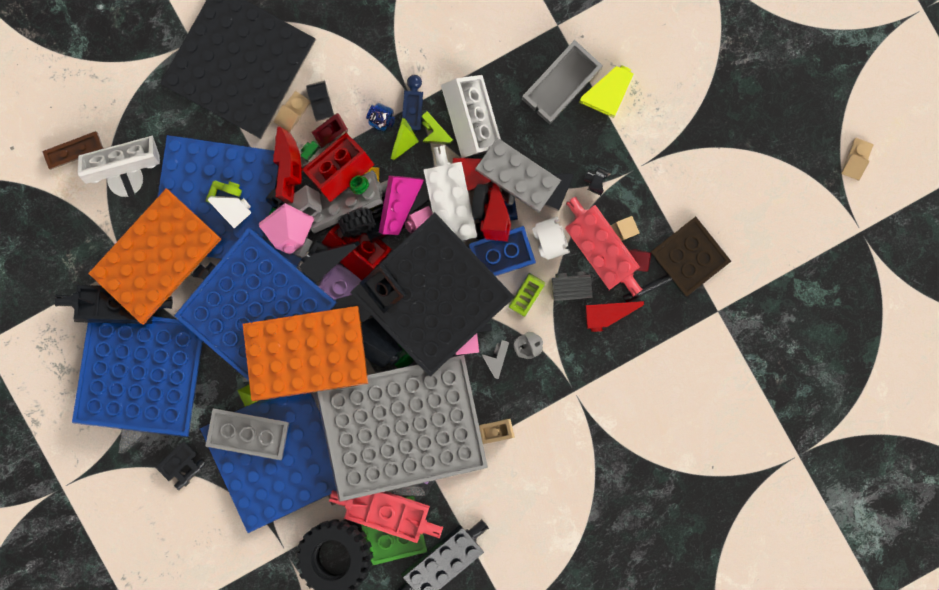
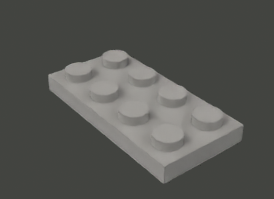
(518, 175)
(247, 434)

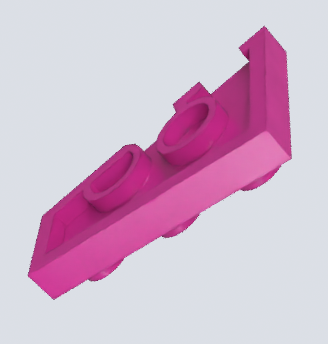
(398, 201)

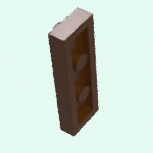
(72, 149)

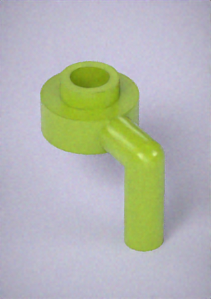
(231, 188)

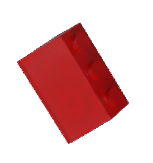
(337, 166)
(363, 257)

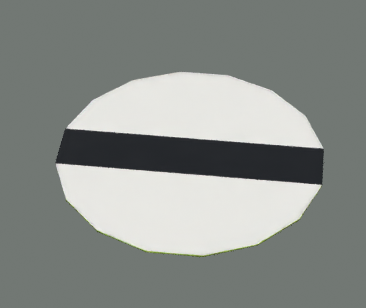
(126, 184)

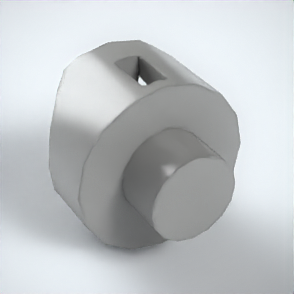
(532, 345)

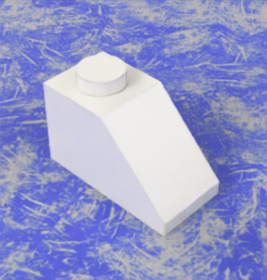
(231, 208)

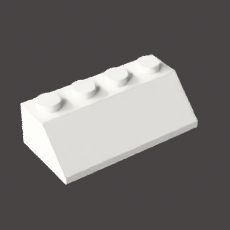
(470, 115)
(118, 160)

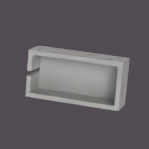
(562, 82)

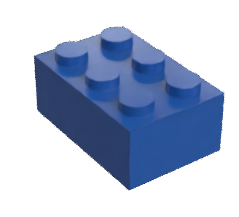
(505, 256)

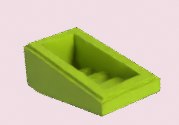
(535, 280)

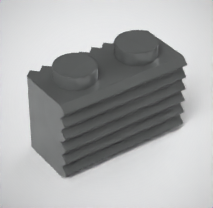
(571, 287)

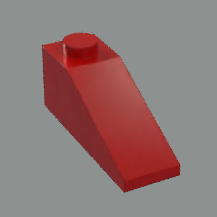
(606, 314)

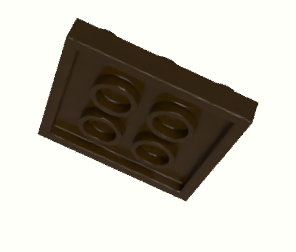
(690, 256)

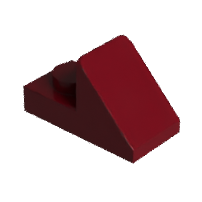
(330, 130)

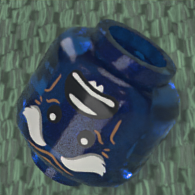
(380, 116)

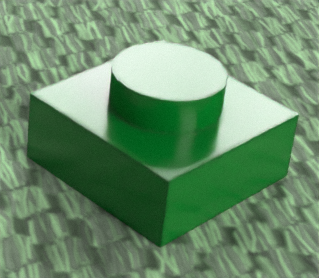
(309, 150)

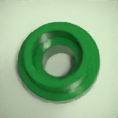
(359, 184)

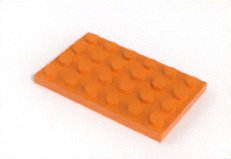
(154, 256)
(305, 353)

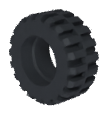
(354, 542)

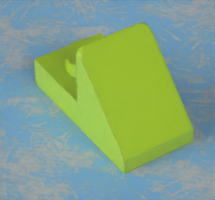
(438, 135)

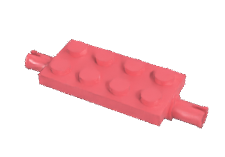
(602, 247)
(390, 515)

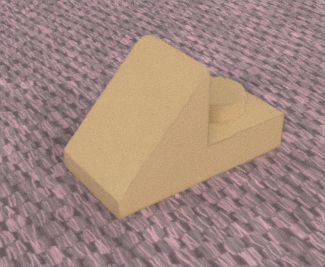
(292, 111)
(857, 159)
(625, 228)
(496, 431)

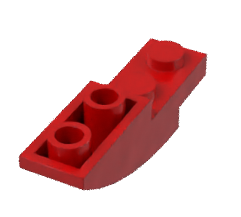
(289, 162)

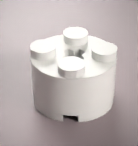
(551, 238)

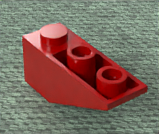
(497, 220)

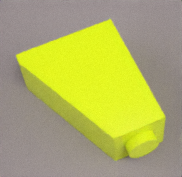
(609, 91)

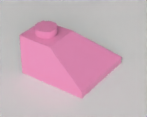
(287, 228)

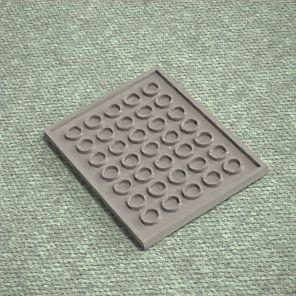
(401, 429)

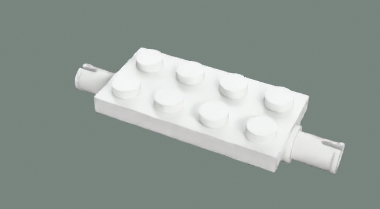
(450, 195)

